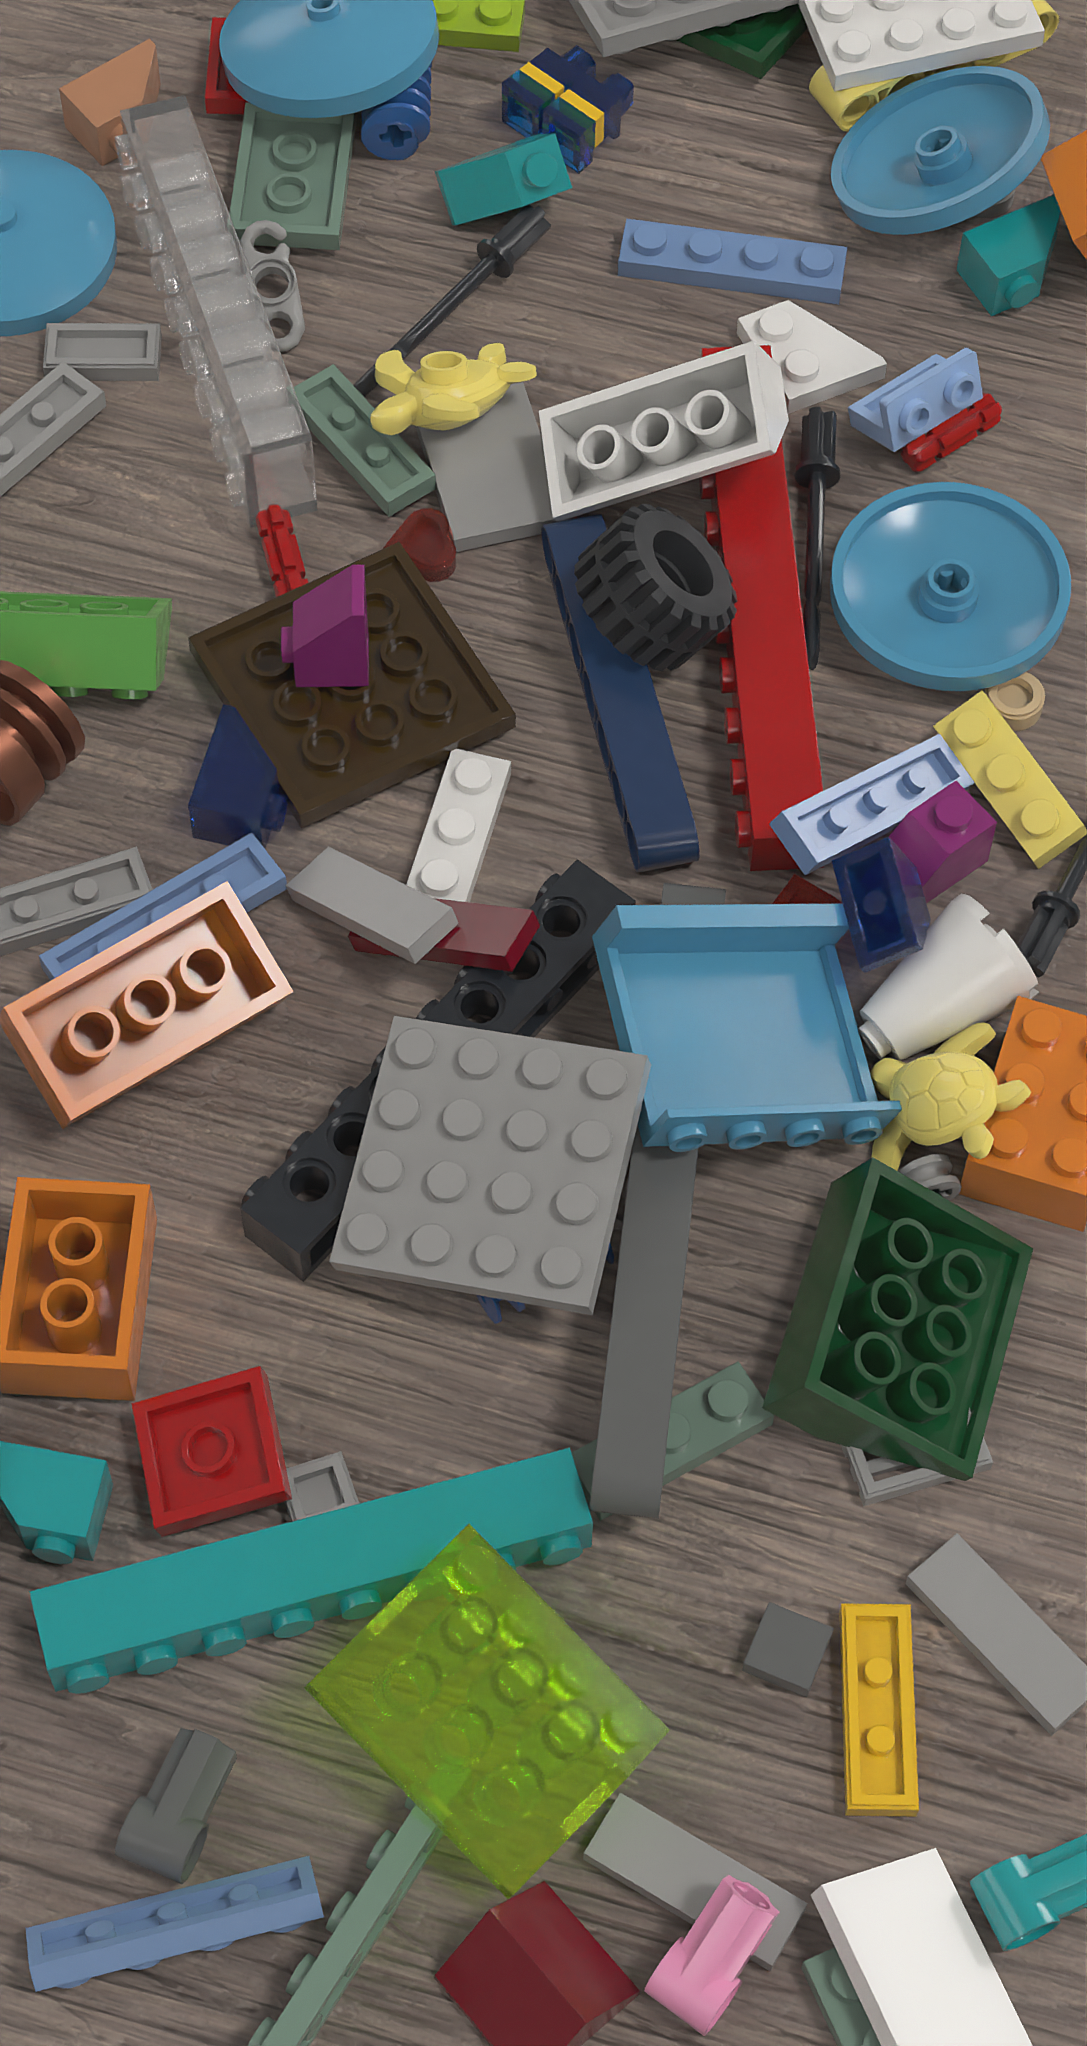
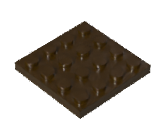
(357, 740)

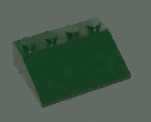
(899, 1324)

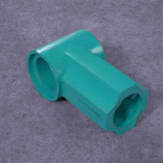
(1031, 1895)

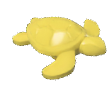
(445, 389)
(944, 1097)

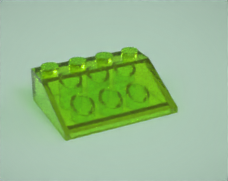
(487, 1710)

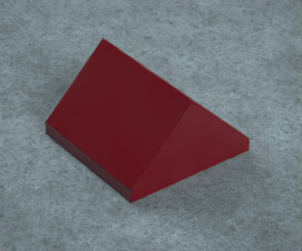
(535, 1975)

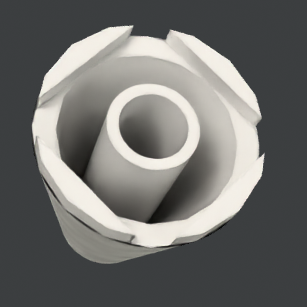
(954, 982)

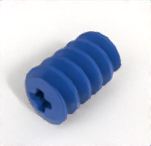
(401, 123)

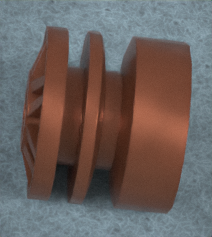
(35, 740)

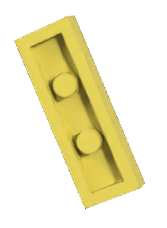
(1011, 779)

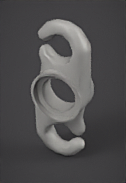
(287, 305)

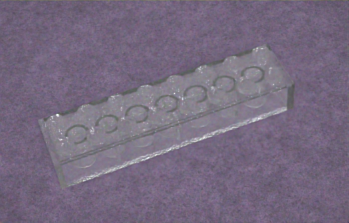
(216, 311)

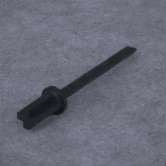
(496, 257)
(817, 474)
(1053, 915)

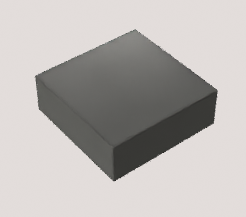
(787, 1649)

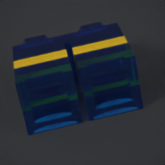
(565, 99)

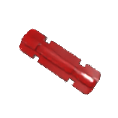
(952, 433)
(281, 549)

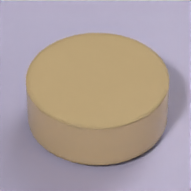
(1018, 700)

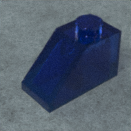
(235, 787)
(882, 903)

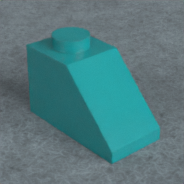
(504, 178)
(1010, 255)
(54, 1500)

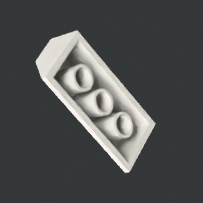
(663, 429)

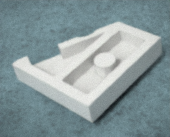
(812, 355)

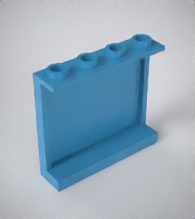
(739, 1024)

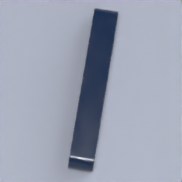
(623, 715)

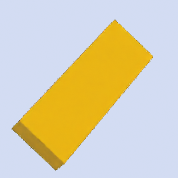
(878, 1710)

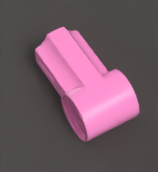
(703, 1968)

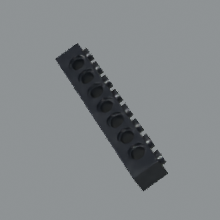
(304, 1232)

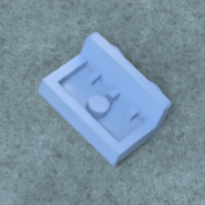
(918, 399)

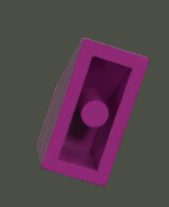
(330, 633)
(946, 838)

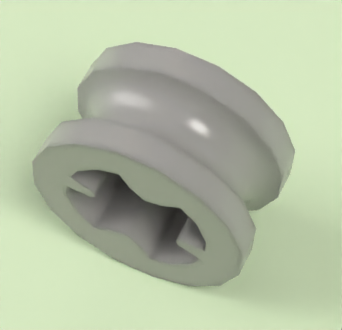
(933, 1173)

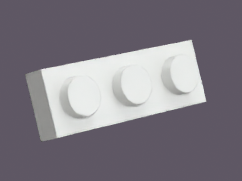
(460, 826)

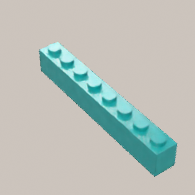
(301, 1571)

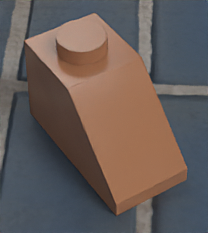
(95, 99)

